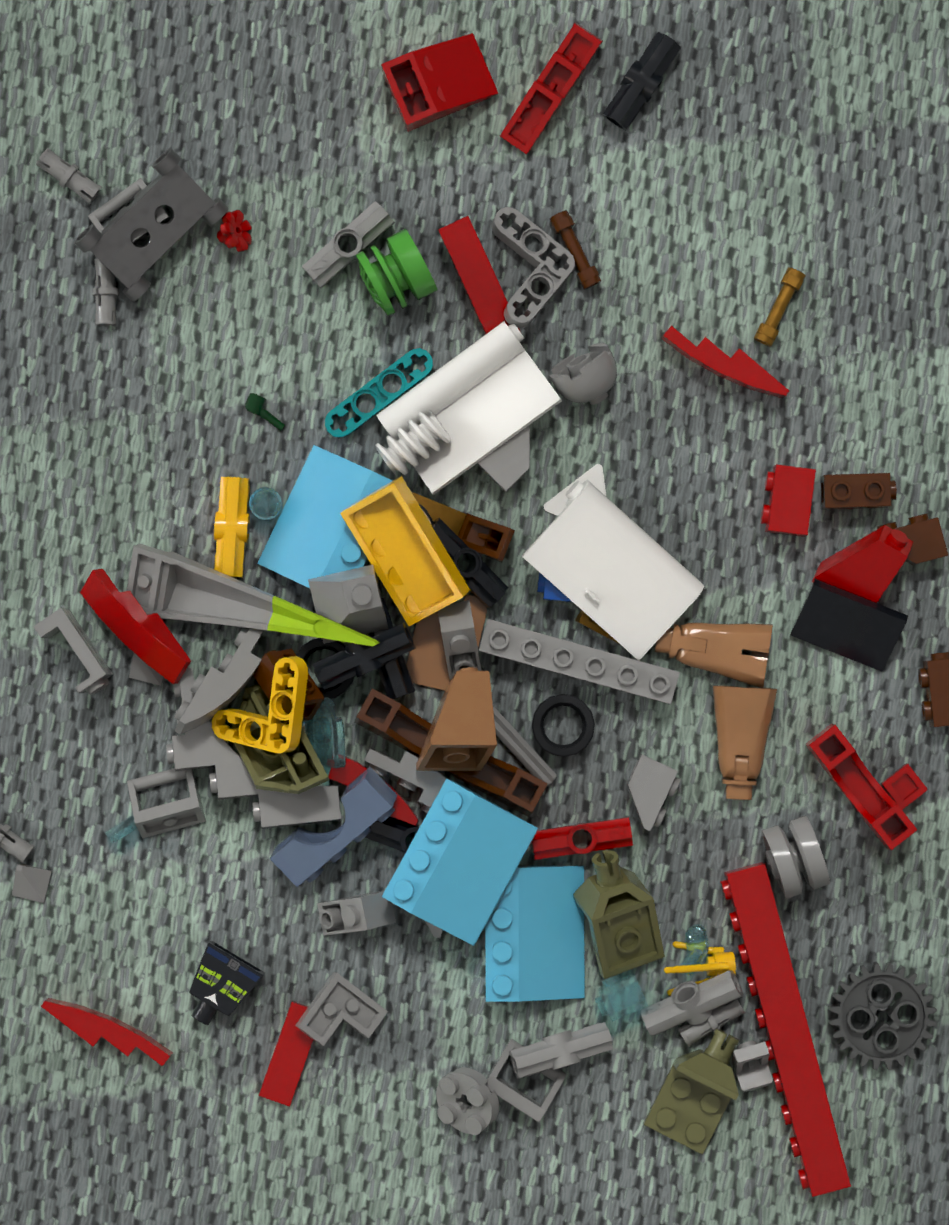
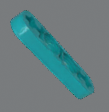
(376, 390)

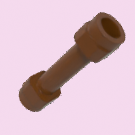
(563, 224)

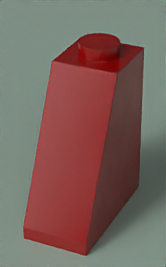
(867, 564)

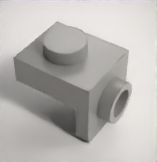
(751, 1065)

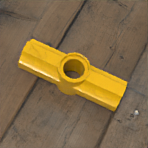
(231, 526)

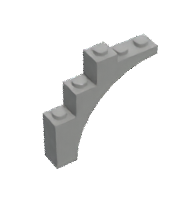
(203, 749)

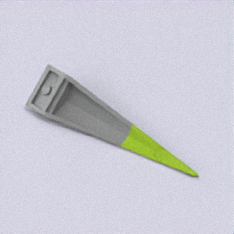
(196, 593)

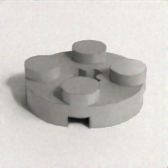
(453, 1107)

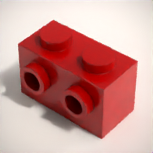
(788, 500)

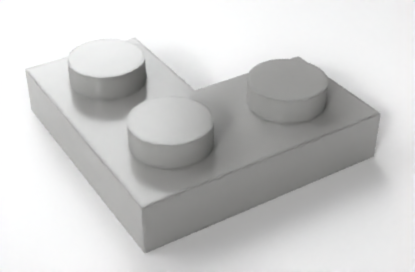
(338, 1002)

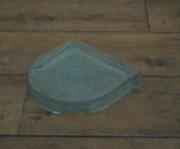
(327, 735)

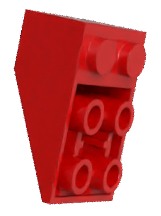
(438, 80)

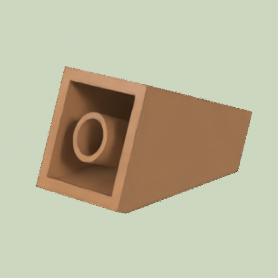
(462, 727)

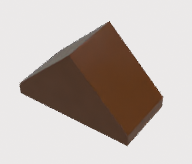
(486, 537)

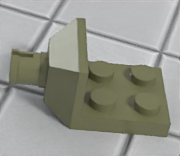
(619, 917)
(696, 1094)

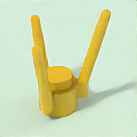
(715, 964)

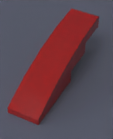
(551, 88)
(475, 272)
(737, 369)
(139, 631)
(94, 1025)

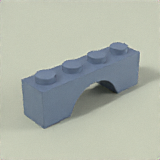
(305, 852)

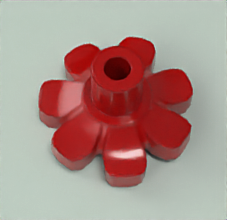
(234, 231)

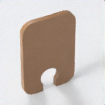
(428, 661)

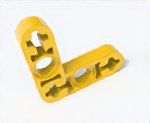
(271, 725)

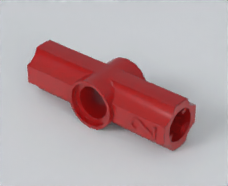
(604, 836)

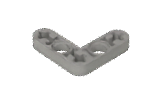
(544, 269)

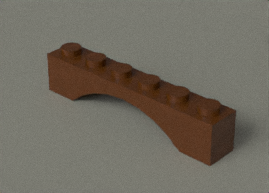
(409, 731)

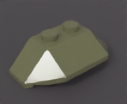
(278, 772)

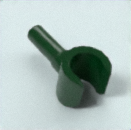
(255, 405)

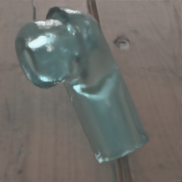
(696, 945)

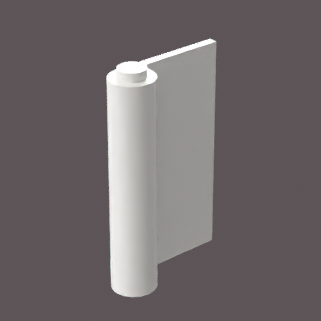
(479, 400)
(613, 570)

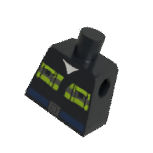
(221, 982)

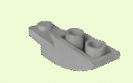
(220, 686)
(409, 778)

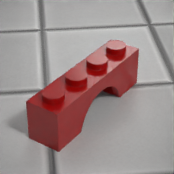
(860, 787)

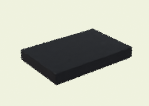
(849, 625)

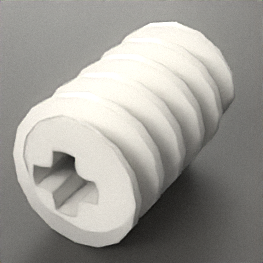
(413, 443)

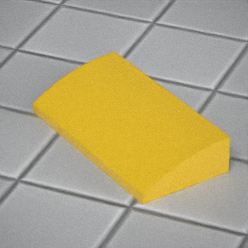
(405, 551)

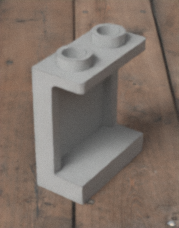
(64, 621)

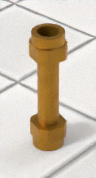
(767, 331)

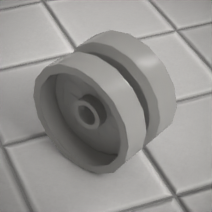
(798, 856)

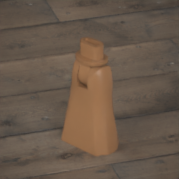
(720, 648)
(742, 734)

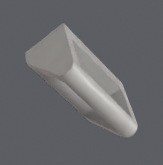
(121, 200)
(169, 815)
(515, 1096)

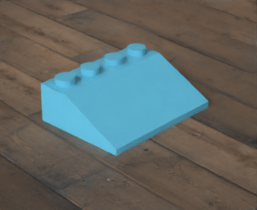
(310, 532)
(460, 862)
(536, 937)

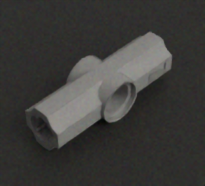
(363, 229)
(691, 1003)
(561, 1050)

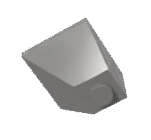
(350, 599)

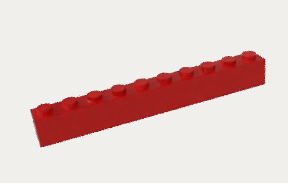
(786, 1028)

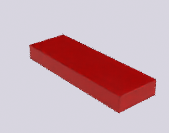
(287, 1059)

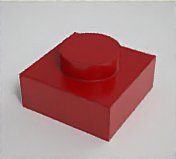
(904, 786)

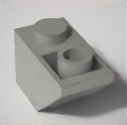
(509, 461)
(459, 637)
(648, 787)
(355, 913)

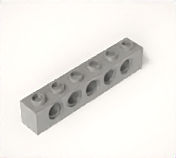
(579, 661)

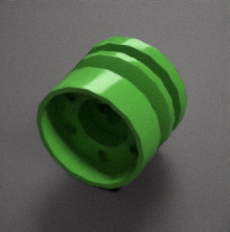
(396, 272)

